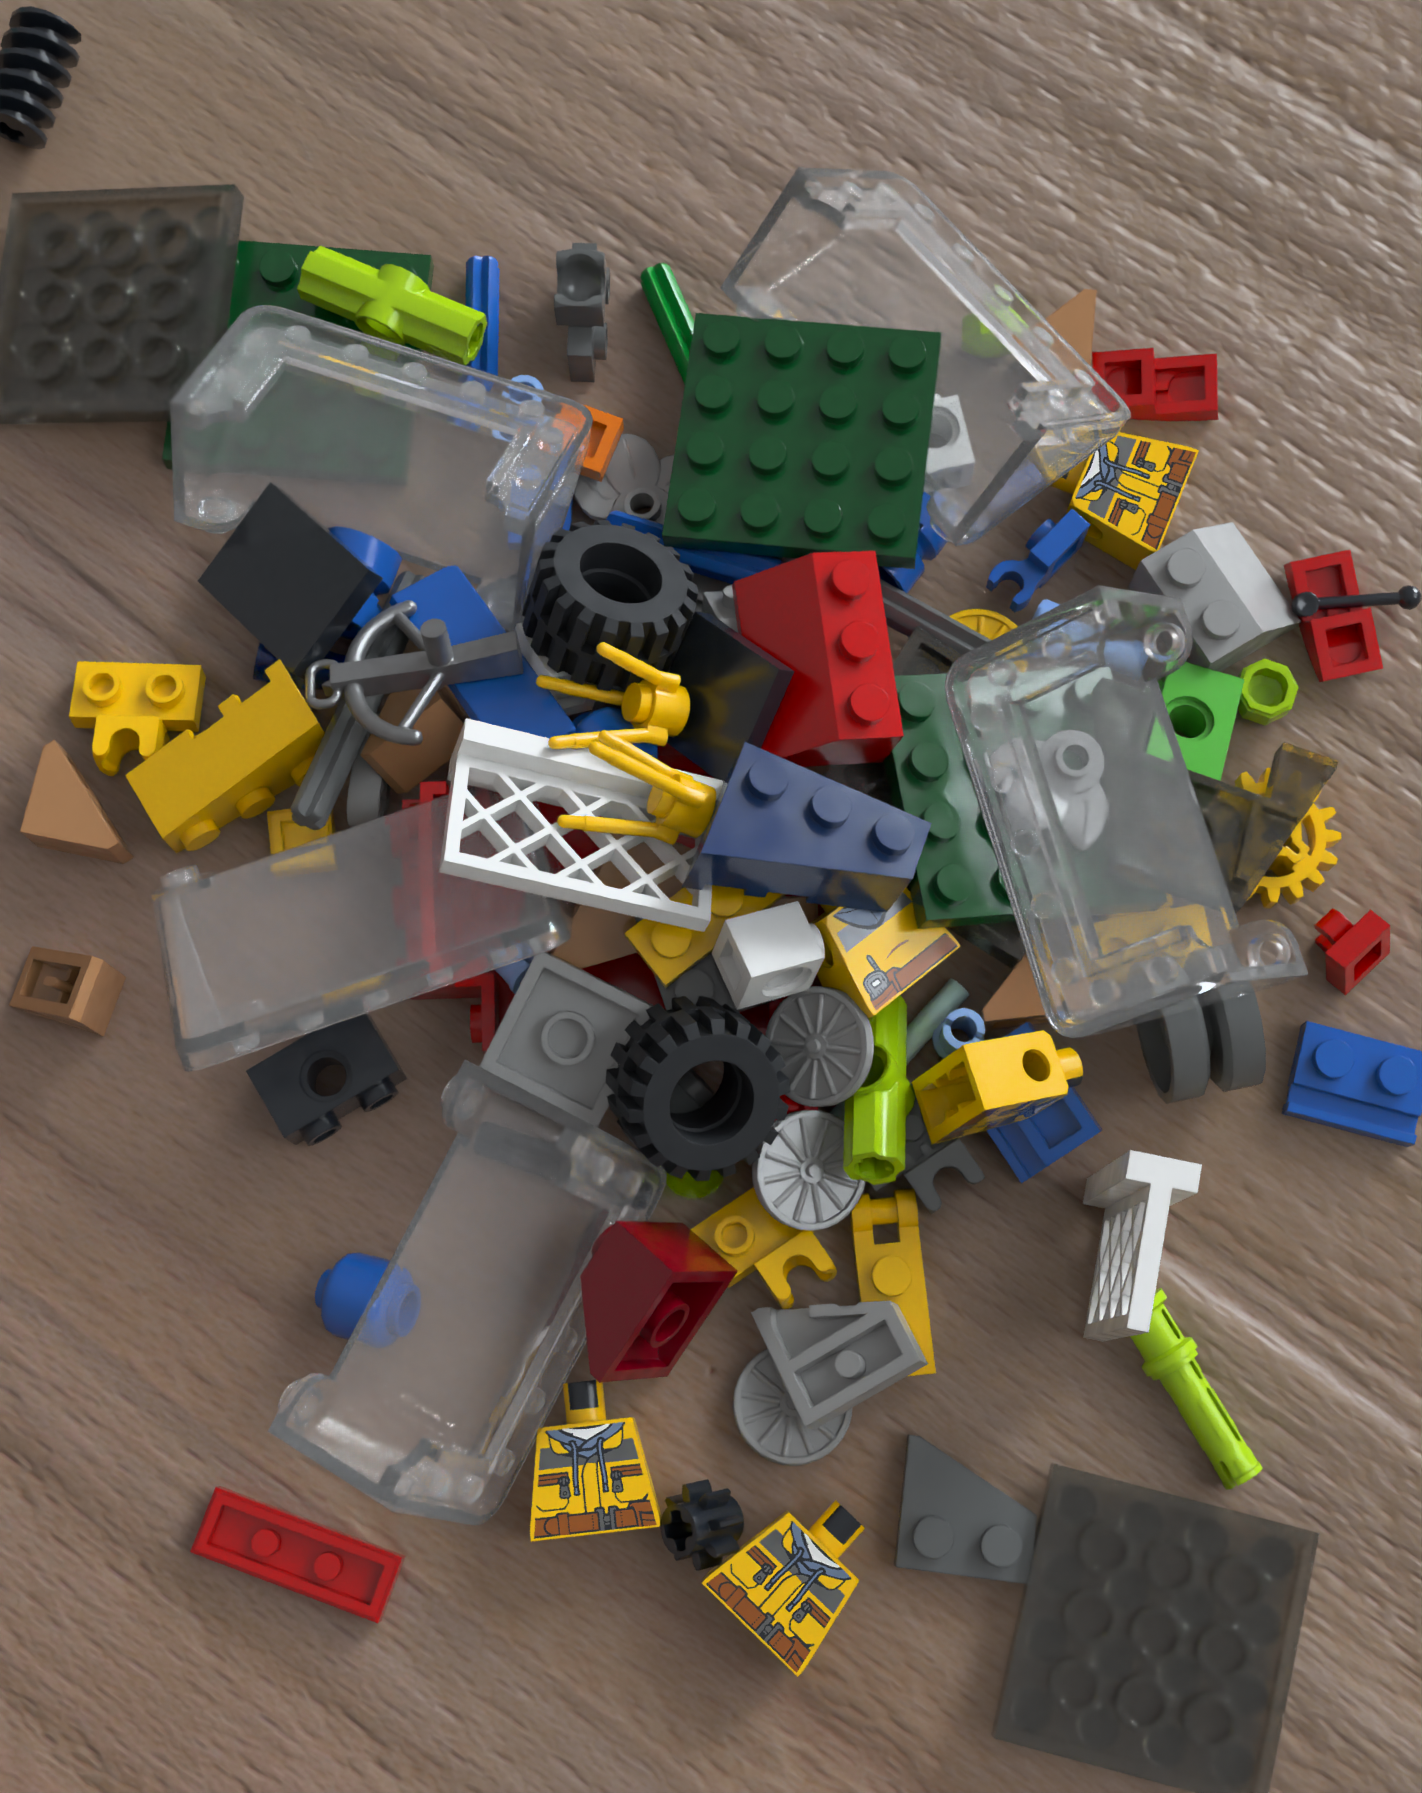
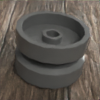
(1204, 1043)

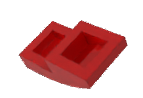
(1162, 387)
(1339, 639)

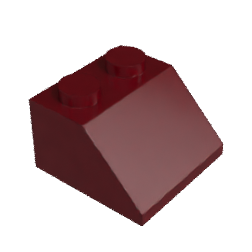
(647, 1297)

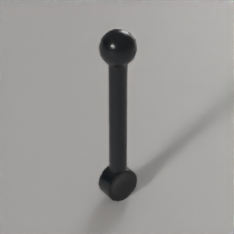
(1307, 603)

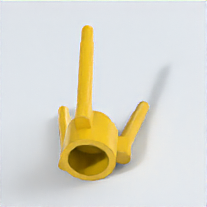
(654, 706)
(675, 798)

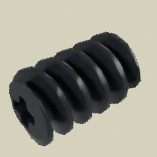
(30, 69)

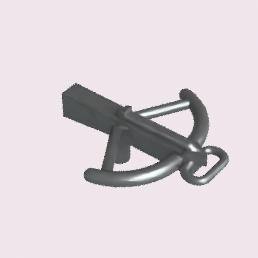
(428, 669)

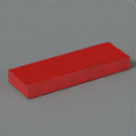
(298, 1554)

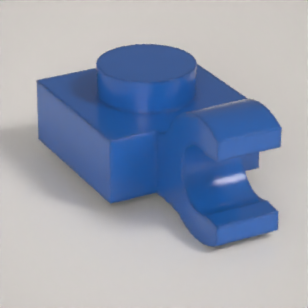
(1049, 550)

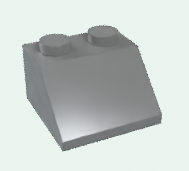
(1223, 591)

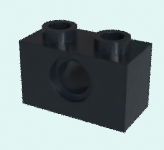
(289, 1079)

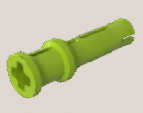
(1172, 1361)

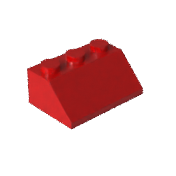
(830, 628)

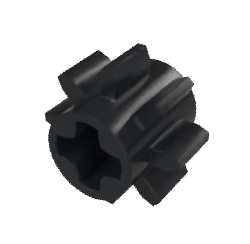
(702, 1524)

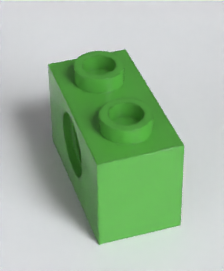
(1203, 708)

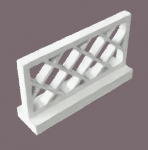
(527, 771)
(1136, 1205)

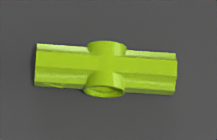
(392, 305)
(880, 1106)

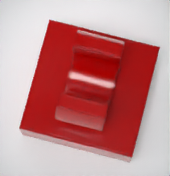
(1350, 948)

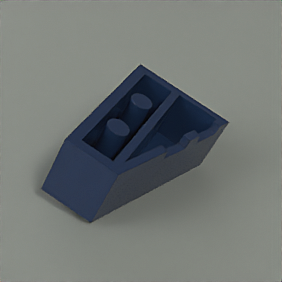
(805, 837)

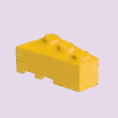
(231, 766)

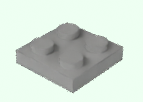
(562, 1036)

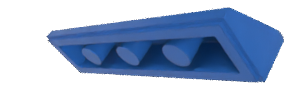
(500, 701)

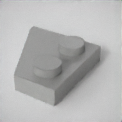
(838, 1354)

